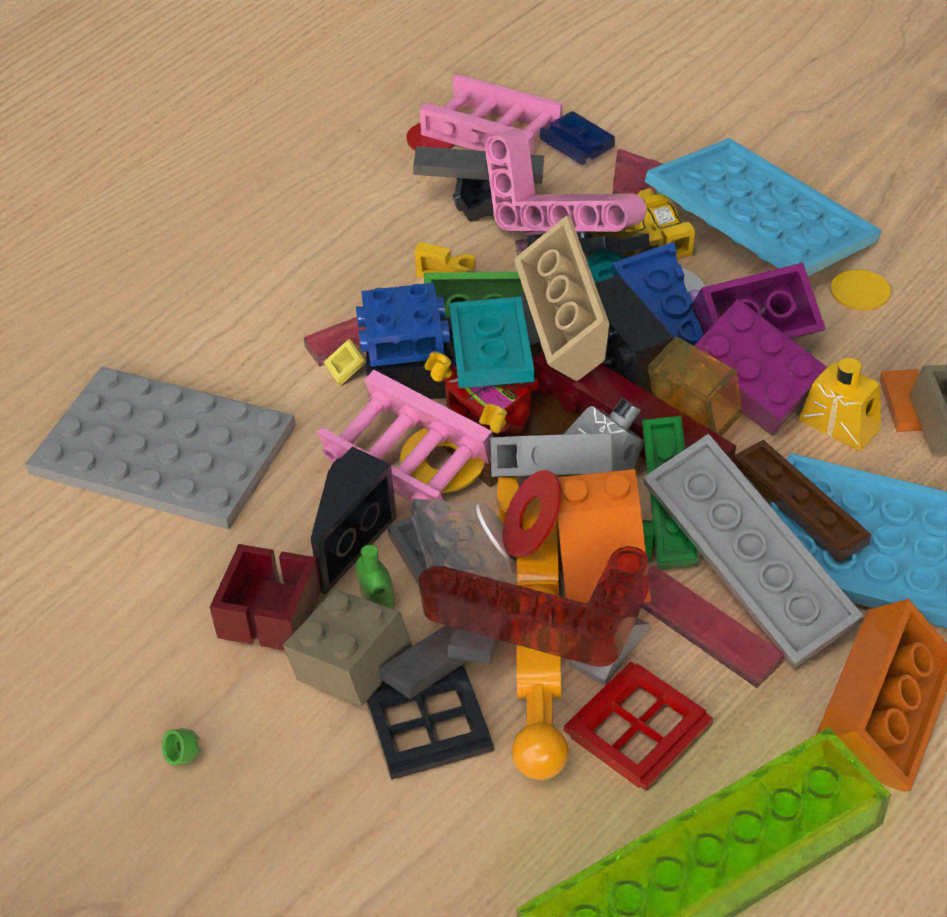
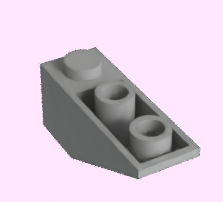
(553, 453)

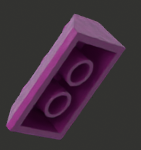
(778, 296)

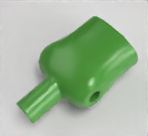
(374, 578)

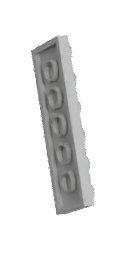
(753, 551)

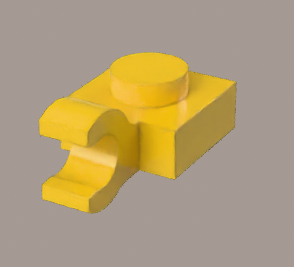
(435, 259)

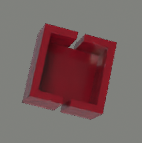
(256, 605)

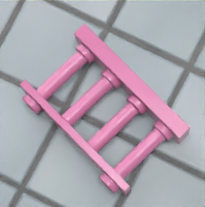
(473, 130)
(413, 411)

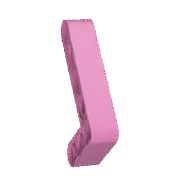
(521, 210)

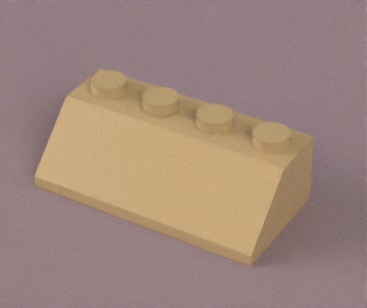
(564, 301)

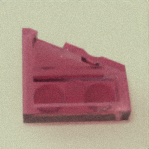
(631, 173)

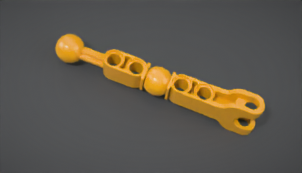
(539, 747)

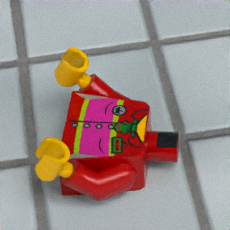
(496, 407)

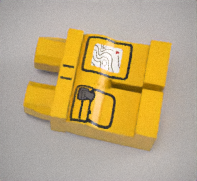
(663, 225)

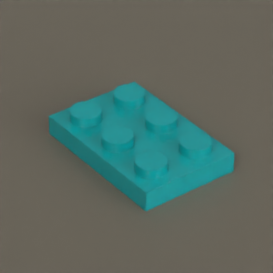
(491, 342)

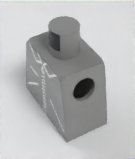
(627, 443)

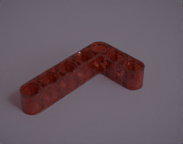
(541, 620)

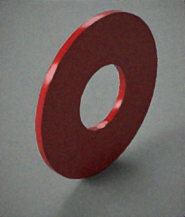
(540, 485)

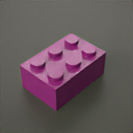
(770, 366)

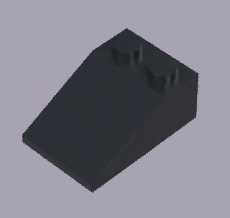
(351, 513)

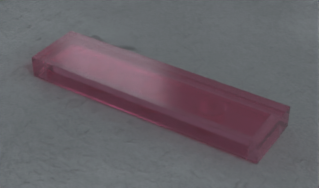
(711, 629)

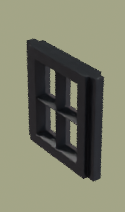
(437, 752)

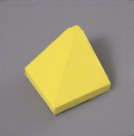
(345, 361)

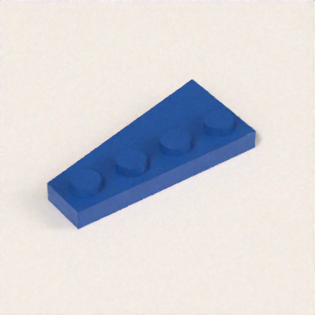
(661, 287)

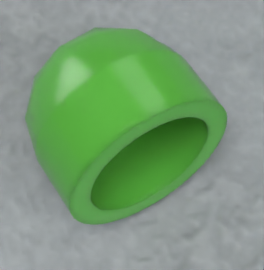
(171, 746)

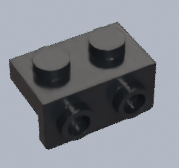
(473, 198)

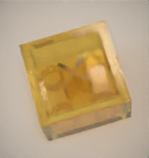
(696, 385)

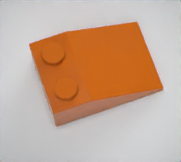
(593, 521)

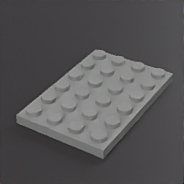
(163, 446)

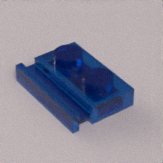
(577, 137)

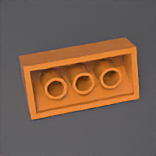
(890, 693)

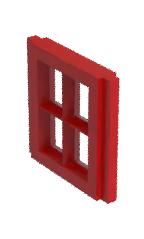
(668, 749)

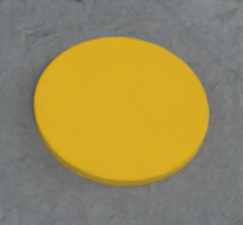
(860, 289)

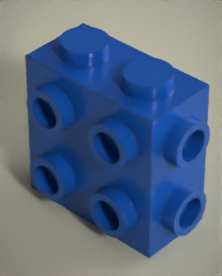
(402, 324)

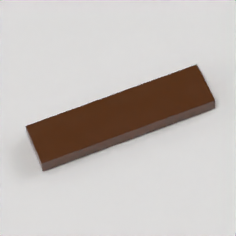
(802, 500)

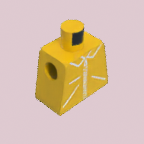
(844, 404)

